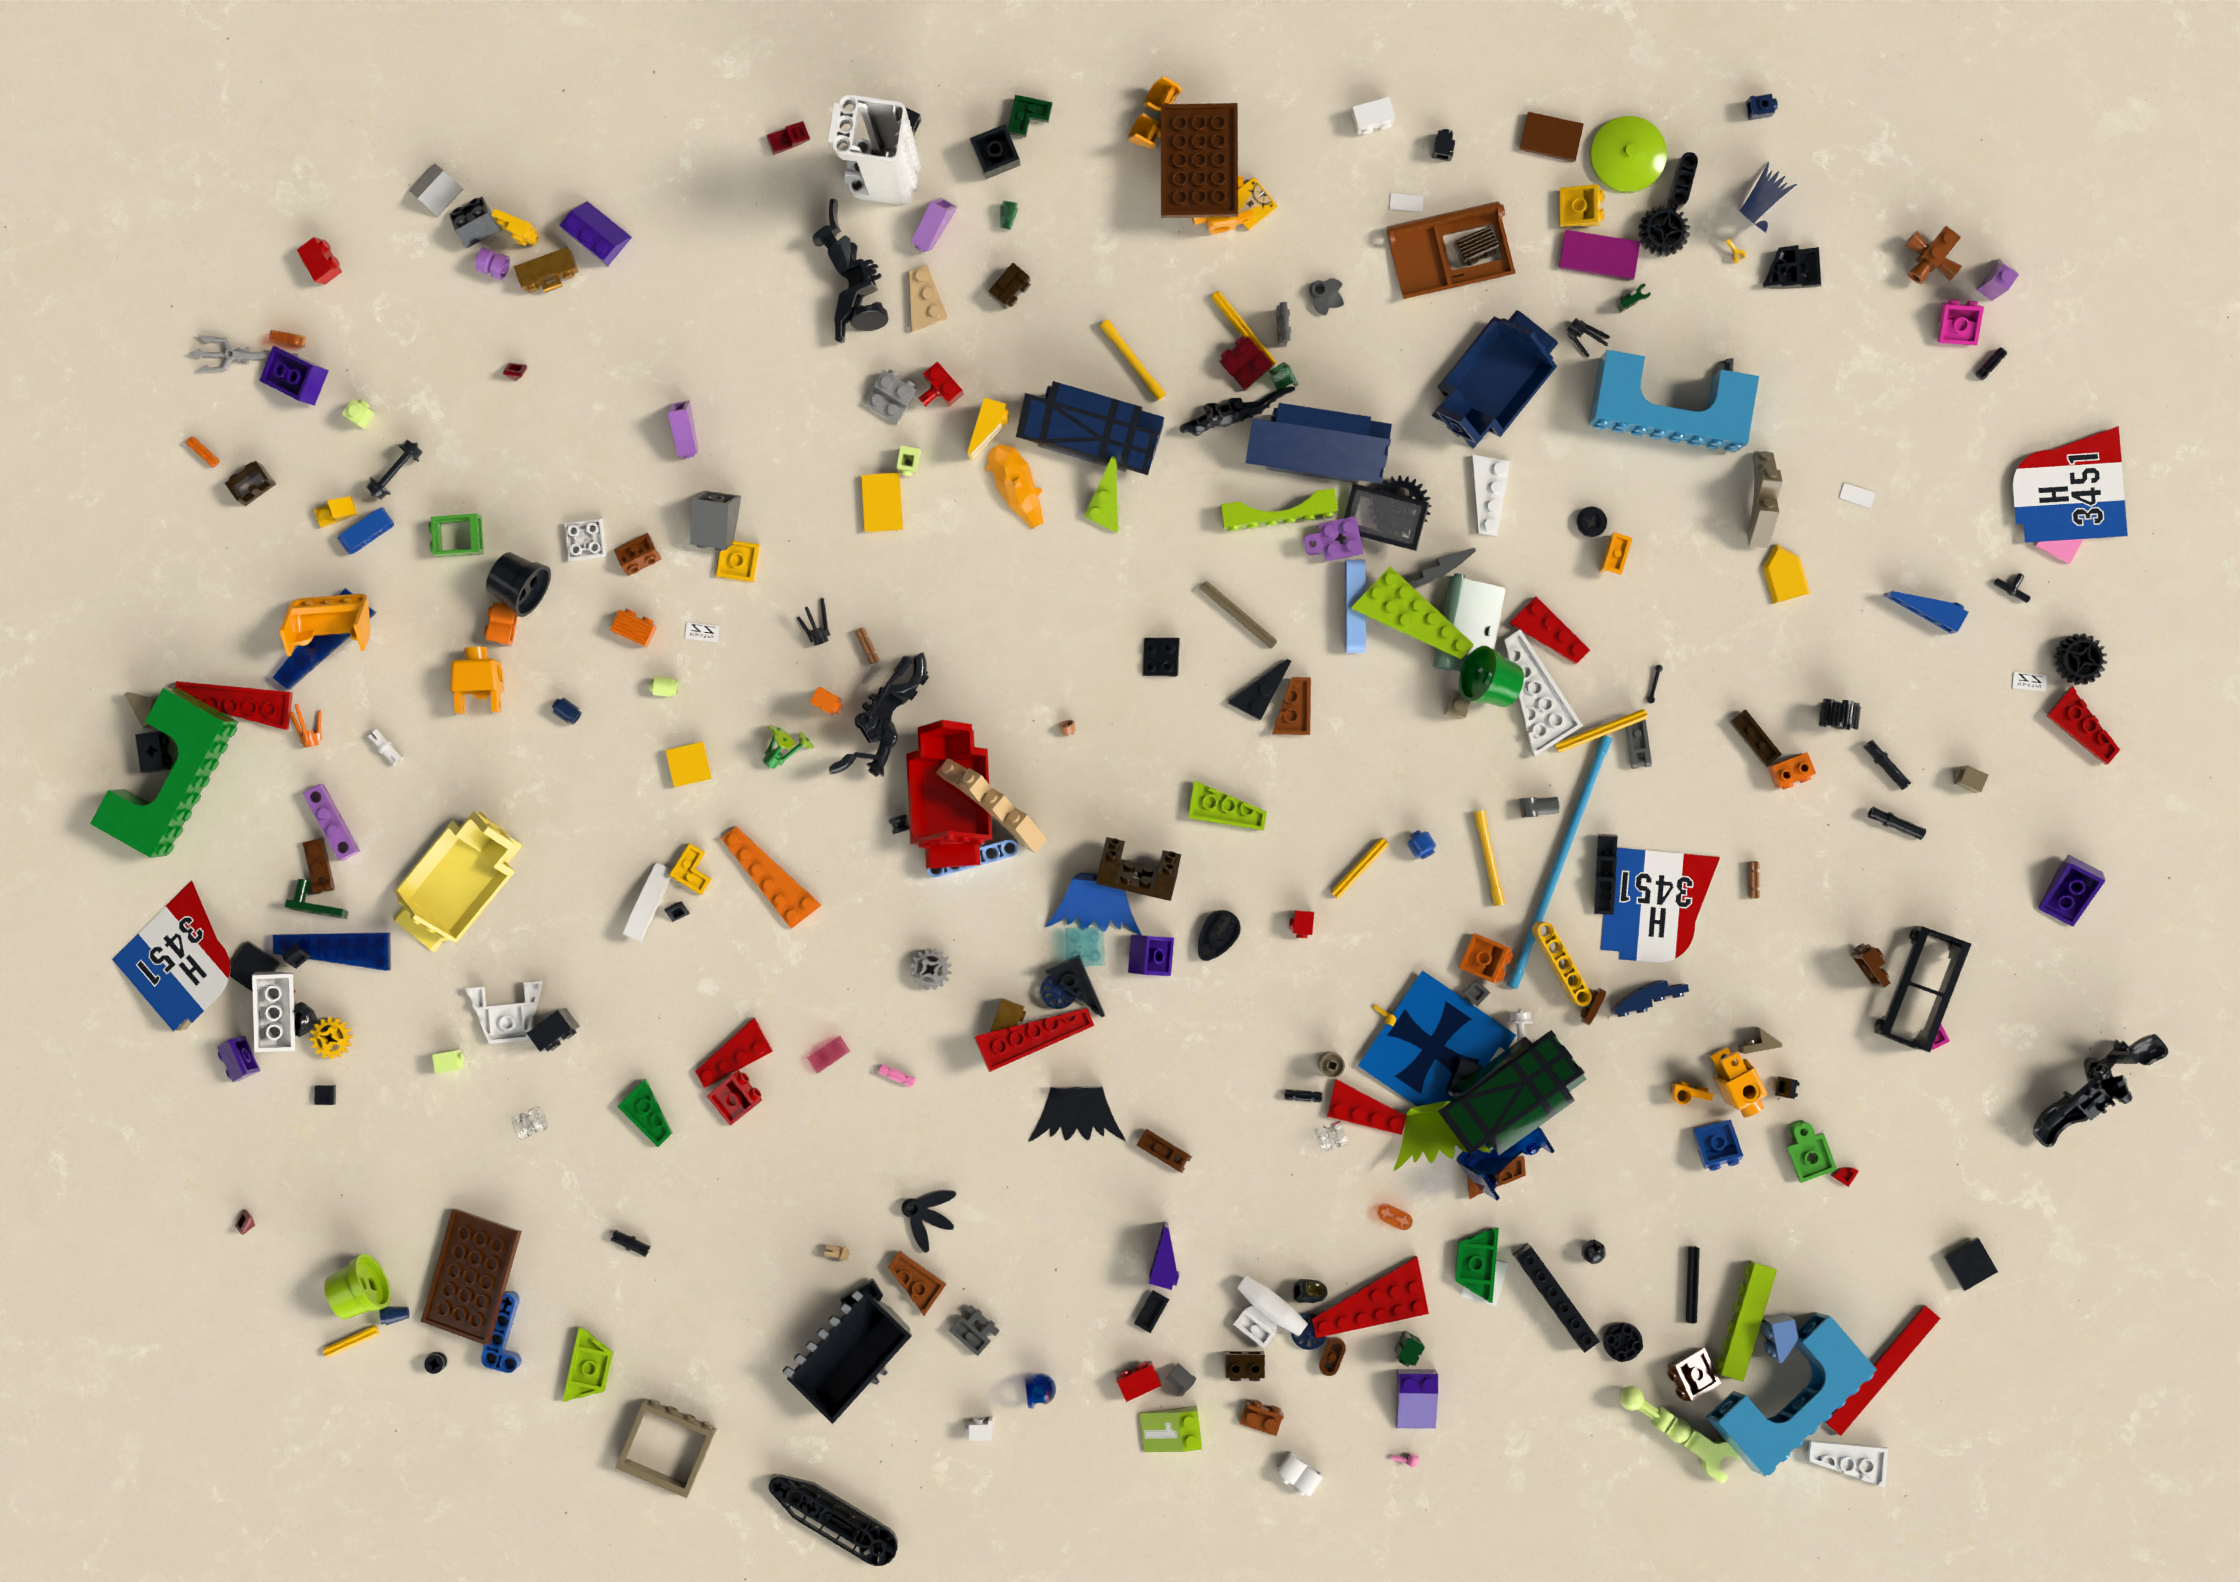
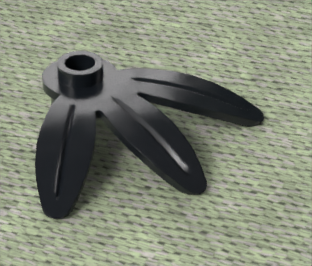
(930, 1216)

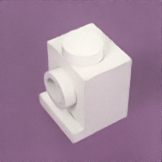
(979, 1429)

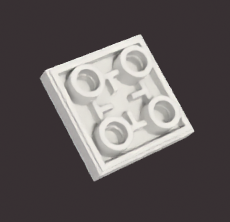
(585, 540)

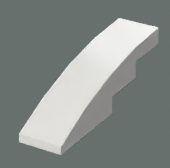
(648, 902)

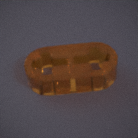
(287, 338)
(1393, 1221)

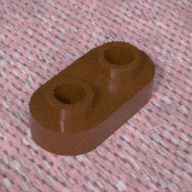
(1588, 1013)
(1332, 1356)

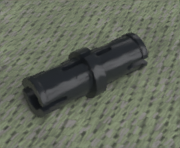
(630, 1243)

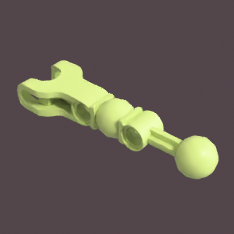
(1680, 1431)

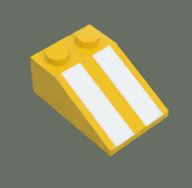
(988, 425)

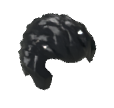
(305, 1019)

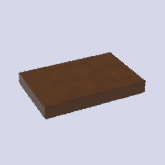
(1551, 136)

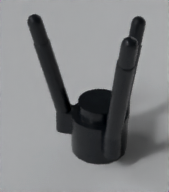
(1578, 328)
(818, 635)

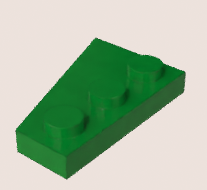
(646, 1113)

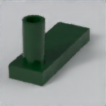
(298, 903)

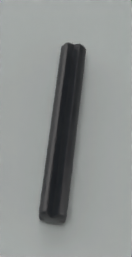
(1692, 1284)

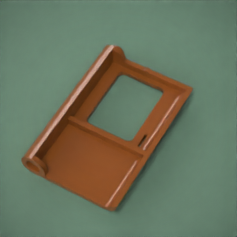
(1422, 255)

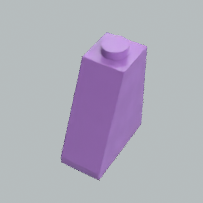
(933, 224)
(1998, 280)
(683, 429)

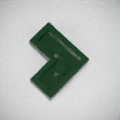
(1026, 109)

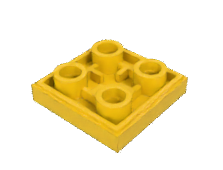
(688, 764)

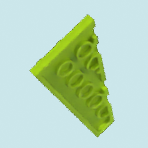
(1407, 611)

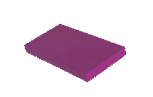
(1599, 254)

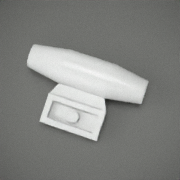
(1266, 1313)

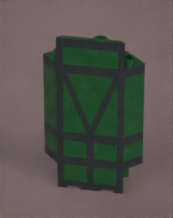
(1513, 1094)

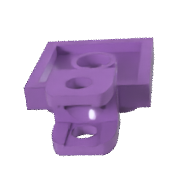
(1326, 541)

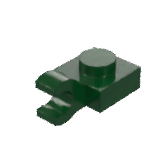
(1628, 301)

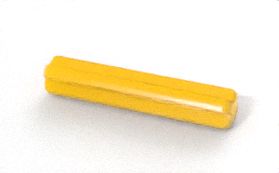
(351, 1341)

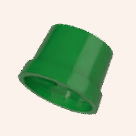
(1490, 678)

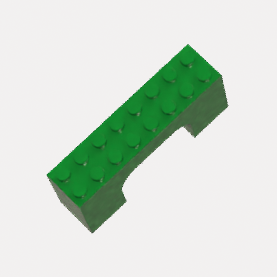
(201, 739)

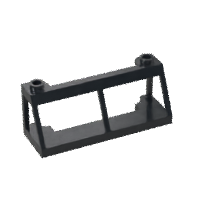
(1957, 953)

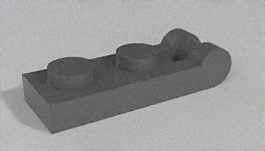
(1638, 743)

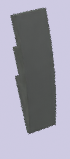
(1444, 566)

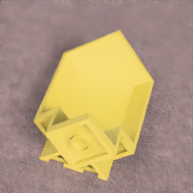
(455, 880)

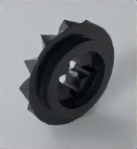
(1600, 520)

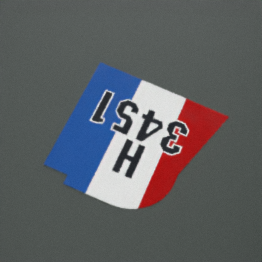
(1656, 903)
(177, 960)

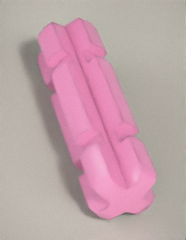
(896, 1075)

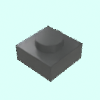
(1476, 992)

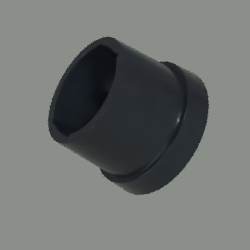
(518, 583)

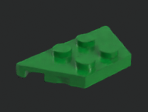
(1478, 1262)

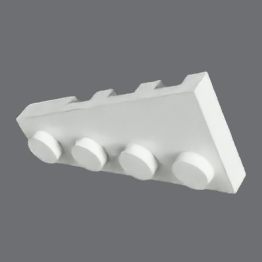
(1490, 485)
(1851, 1459)

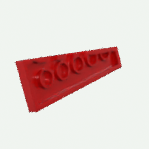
(252, 704)
(1016, 1042)

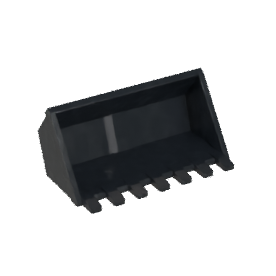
(848, 1355)

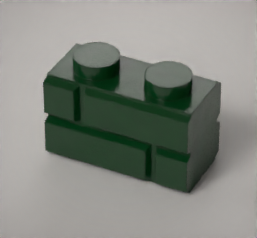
(1409, 1349)

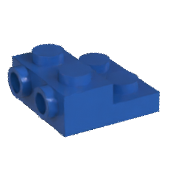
(1718, 1145)

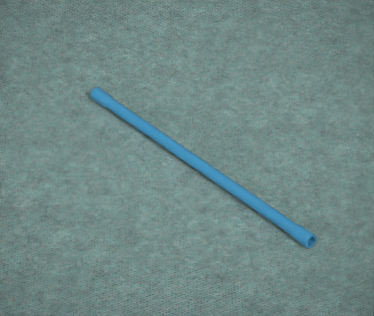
(1601, 751)

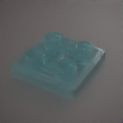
(1087, 943)

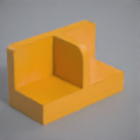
(1616, 553)

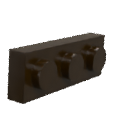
(1755, 738)

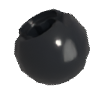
(1593, 1251)

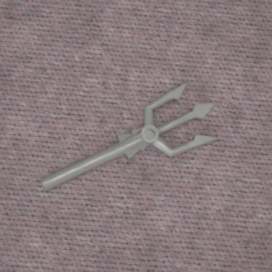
(231, 355)

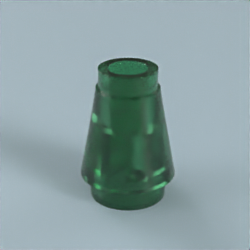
(1008, 212)

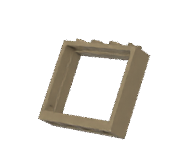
(653, 1476)

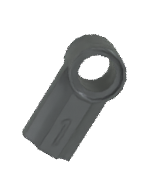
(1538, 806)

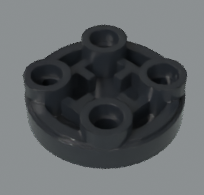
(869, 317)
(1622, 1341)

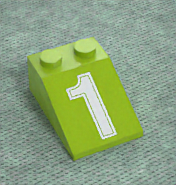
(1171, 1430)

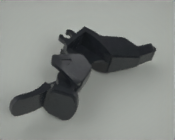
(857, 272)

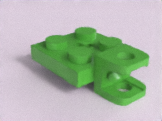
(1806, 1143)

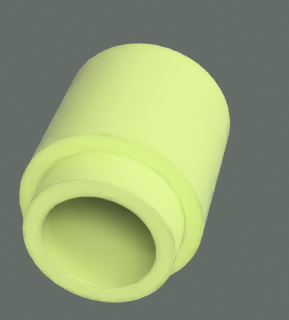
(664, 686)

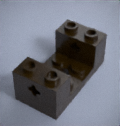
(1152, 881)

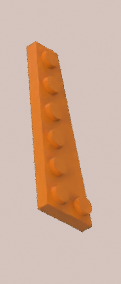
(780, 888)

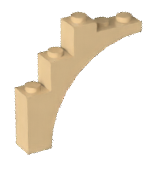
(994, 803)

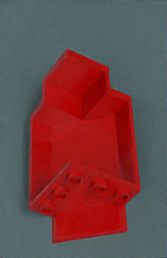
(939, 813)

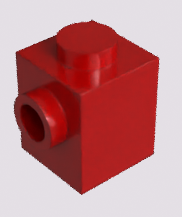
(1302, 923)

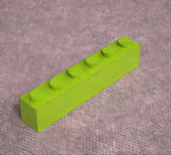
(1746, 1320)

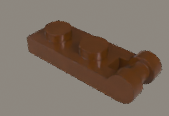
(318, 865)
(1163, 1150)

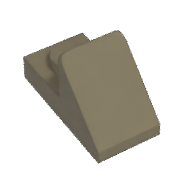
(1764, 1042)

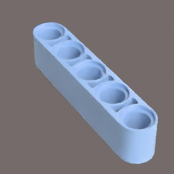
(1354, 621)
(1001, 854)

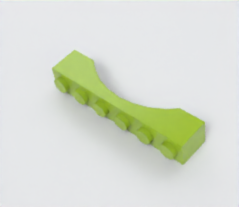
(1238, 514)

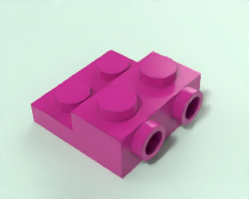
(1960, 322)

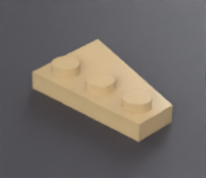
(925, 300)

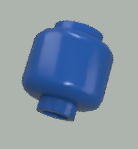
(1421, 844)

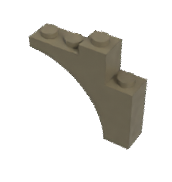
(1765, 506)

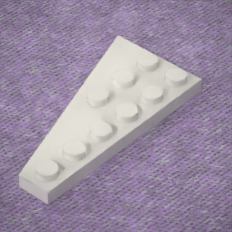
(1542, 704)

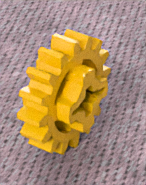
(328, 1045)

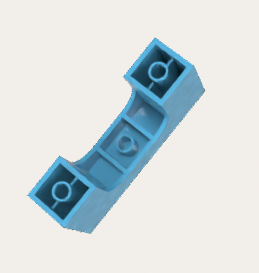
(1623, 408)
(1836, 1374)

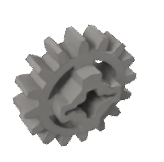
(925, 961)

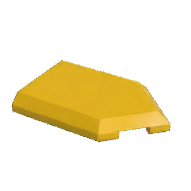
(1784, 575)

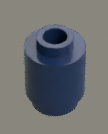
(566, 711)

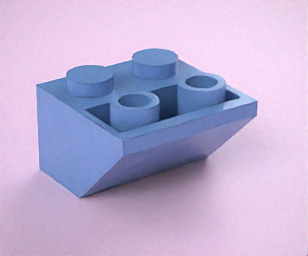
(1780, 1335)

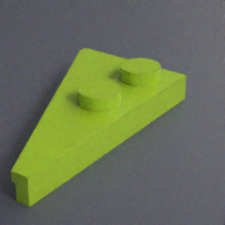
(1104, 504)

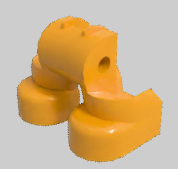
(1145, 128)

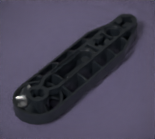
(823, 1512)

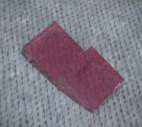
(828, 1054)

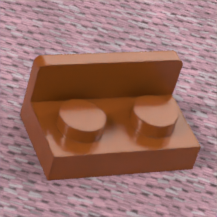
(637, 554)
(1261, 1417)

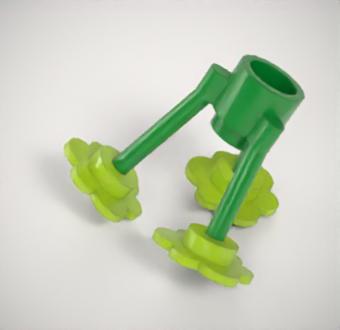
(774, 756)

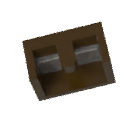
(250, 483)

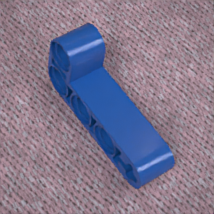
(503, 1331)

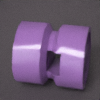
(488, 262)

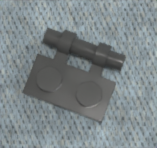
(1283, 327)
(971, 1335)

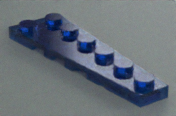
(307, 657)
(352, 949)

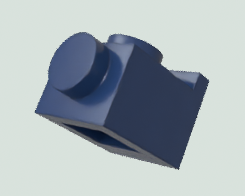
(1755, 108)

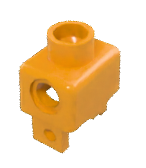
(1223, 224)

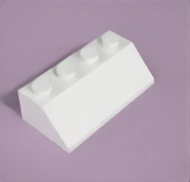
(273, 1011)

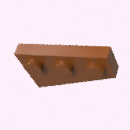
(1295, 709)
(917, 1281)

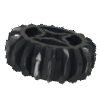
(1679, 231)
(2071, 672)

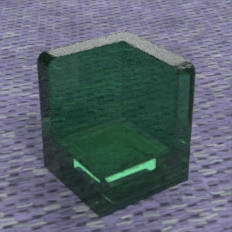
(1282, 376)

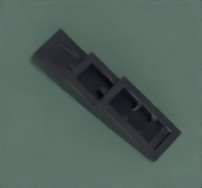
(1605, 874)

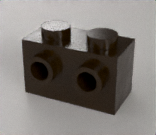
(1244, 1365)

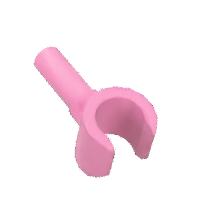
(1411, 1461)

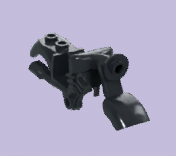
(877, 722)
(2099, 1090)

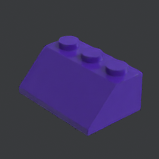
(595, 232)

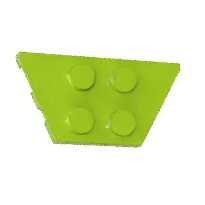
(588, 1367)

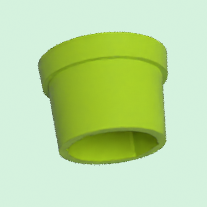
(358, 1288)

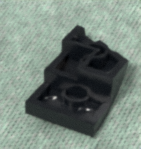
(1794, 269)

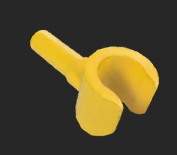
(1734, 249)
(1390, 1019)

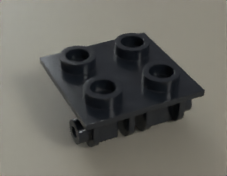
(1161, 657)

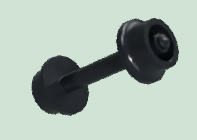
(378, 488)

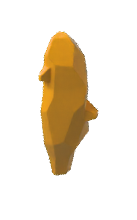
(1015, 483)

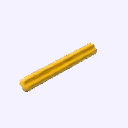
(1359, 868)

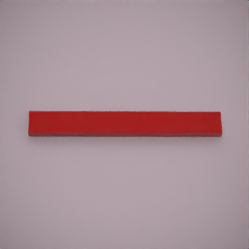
(1886, 1366)

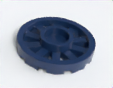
(1057, 992)
(1308, 1333)

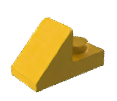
(335, 511)

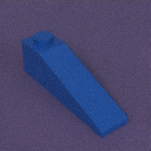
(1941, 613)

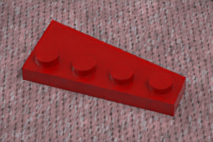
(1361, 1109)

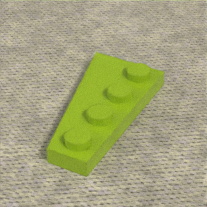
(1217, 807)

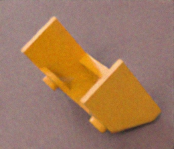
(326, 616)

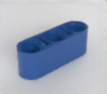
(365, 531)

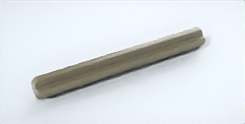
(1238, 614)

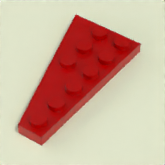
(1384, 1300)

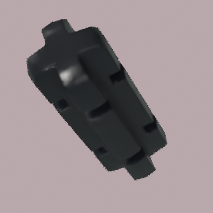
(1991, 363)
(1300, 1095)

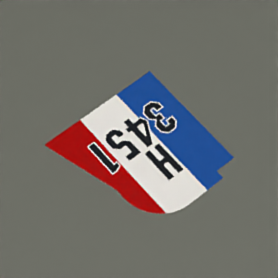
(2072, 491)

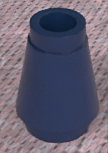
(393, 1314)

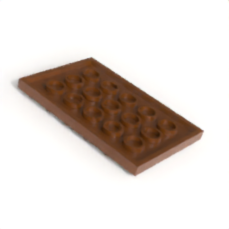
(1199, 160)
(471, 1276)

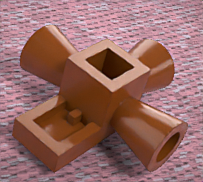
(1933, 255)

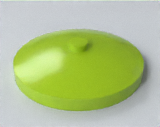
(1628, 154)

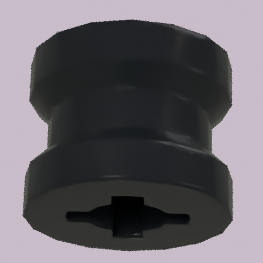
(899, 824)
(439, 1360)

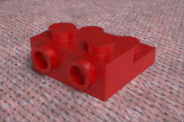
(735, 1097)

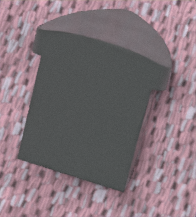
(1181, 1379)

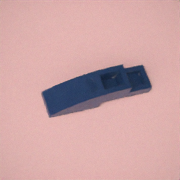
(1641, 998)

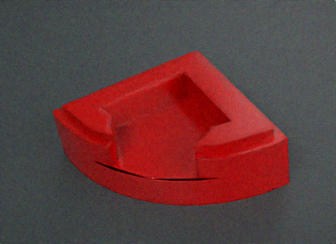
(1845, 1175)

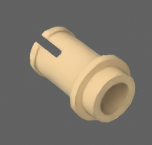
(838, 1252)

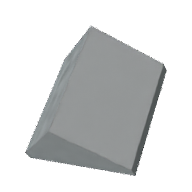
(436, 190)

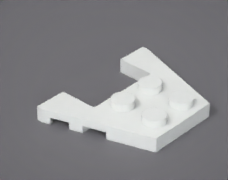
(506, 1021)

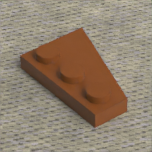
(1511, 1172)

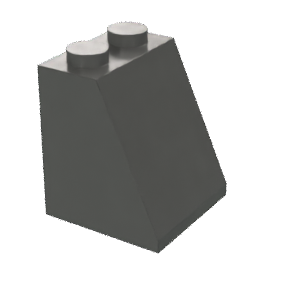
(714, 519)

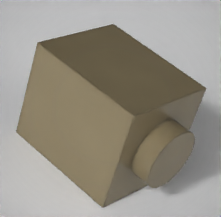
(1457, 706)
(1970, 779)

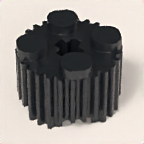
(1839, 714)

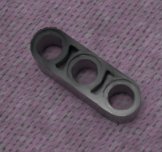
(1688, 174)

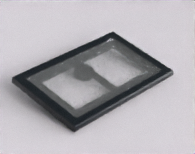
(1387, 516)

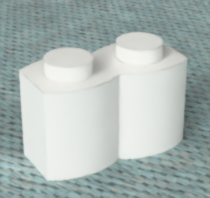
(1299, 1474)

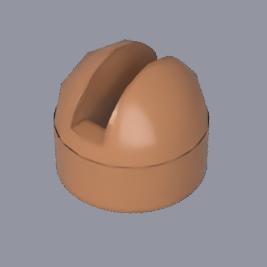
(1067, 727)

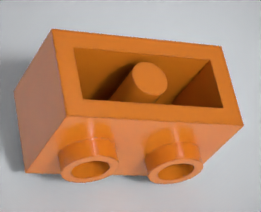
(1791, 770)

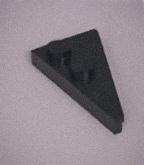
(1257, 696)
(1074, 977)

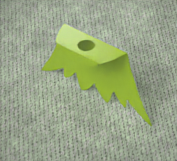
(1428, 1133)

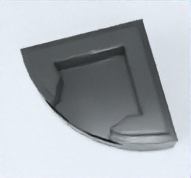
(1724, 365)

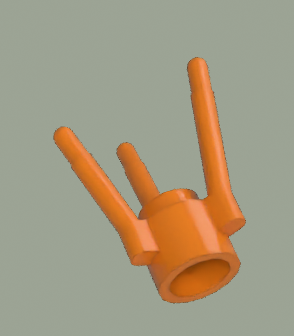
(307, 738)

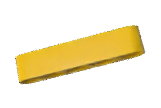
(1569, 967)

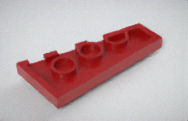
(1544, 626)
(2078, 722)
(737, 1053)

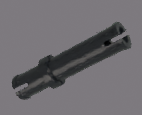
(1888, 766)
(1890, 820)

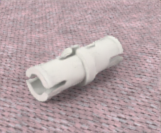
(385, 747)

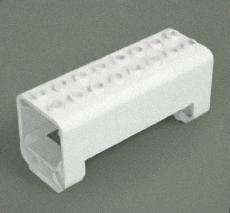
(889, 128)

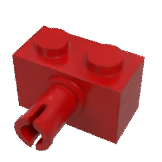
(940, 385)

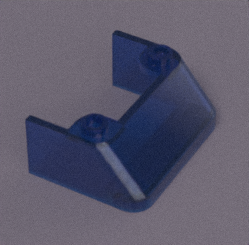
(1483, 1166)

